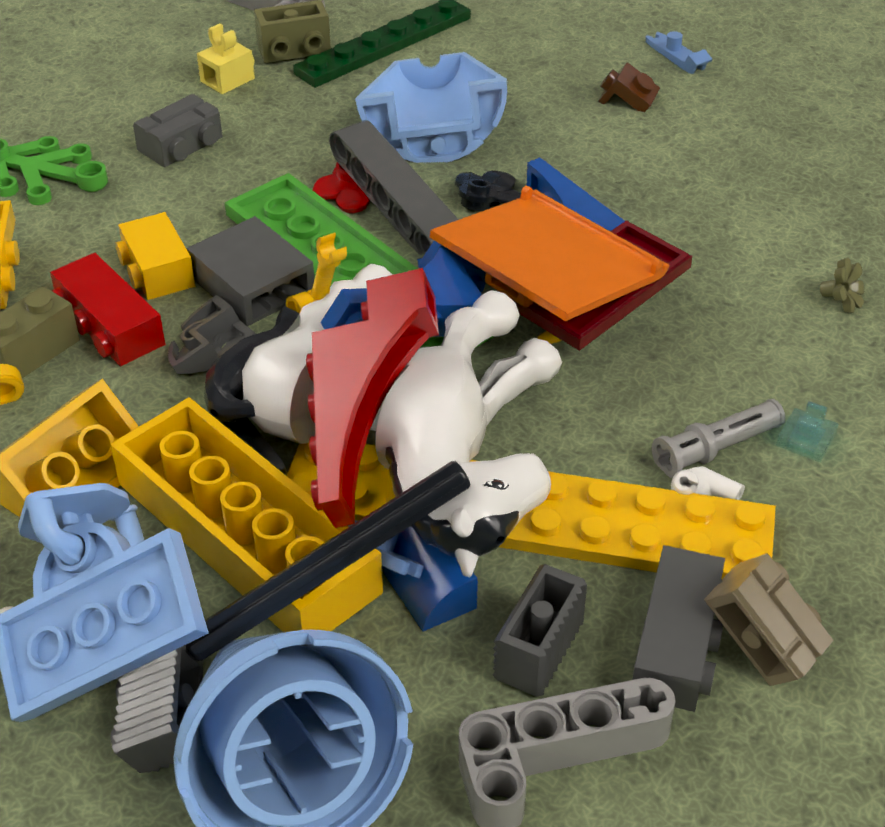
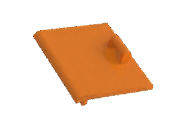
(549, 255)

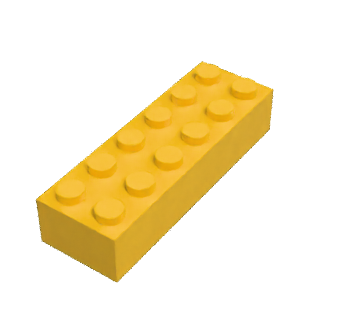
(238, 512)

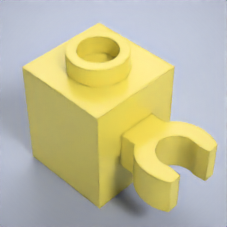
(226, 62)

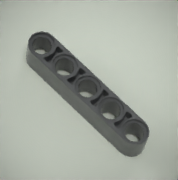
(390, 183)

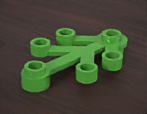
(88, 175)

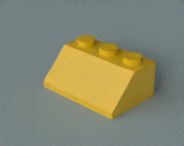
(66, 448)

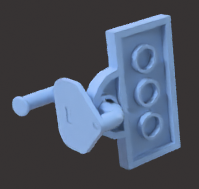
(97, 599)

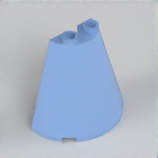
(435, 109)

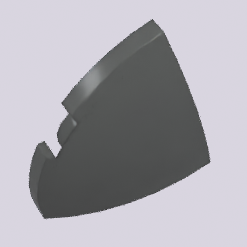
(206, 337)

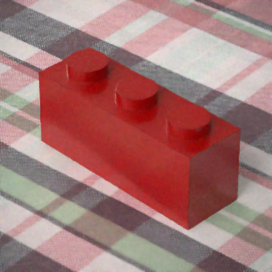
(109, 309)

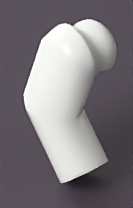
(706, 482)

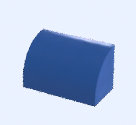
(441, 589)

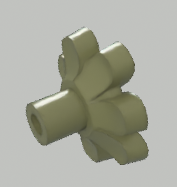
(845, 286)

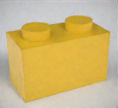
(154, 256)

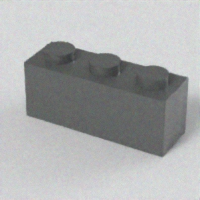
(681, 625)

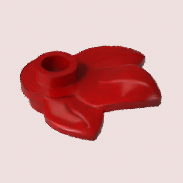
(343, 190)

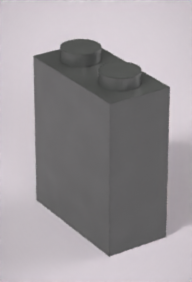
(251, 269)

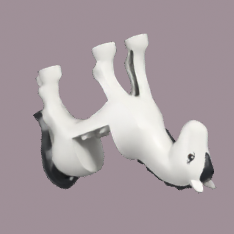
(425, 421)

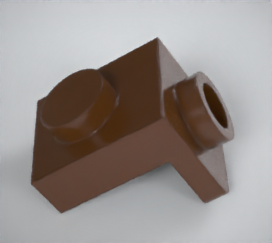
(630, 85)

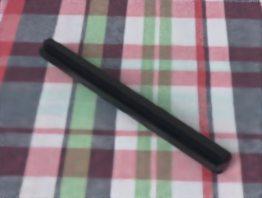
(330, 558)

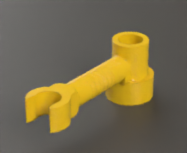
(328, 260)

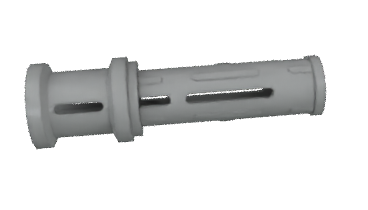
(703, 441)

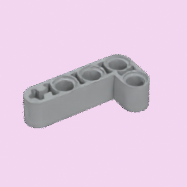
(629, 720)

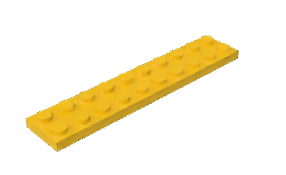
(600, 518)

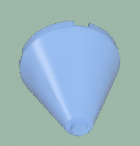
(293, 734)

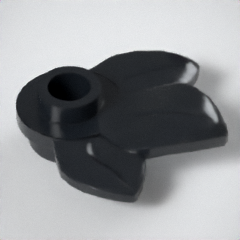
(480, 191)

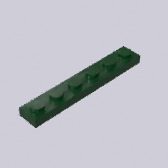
(380, 42)

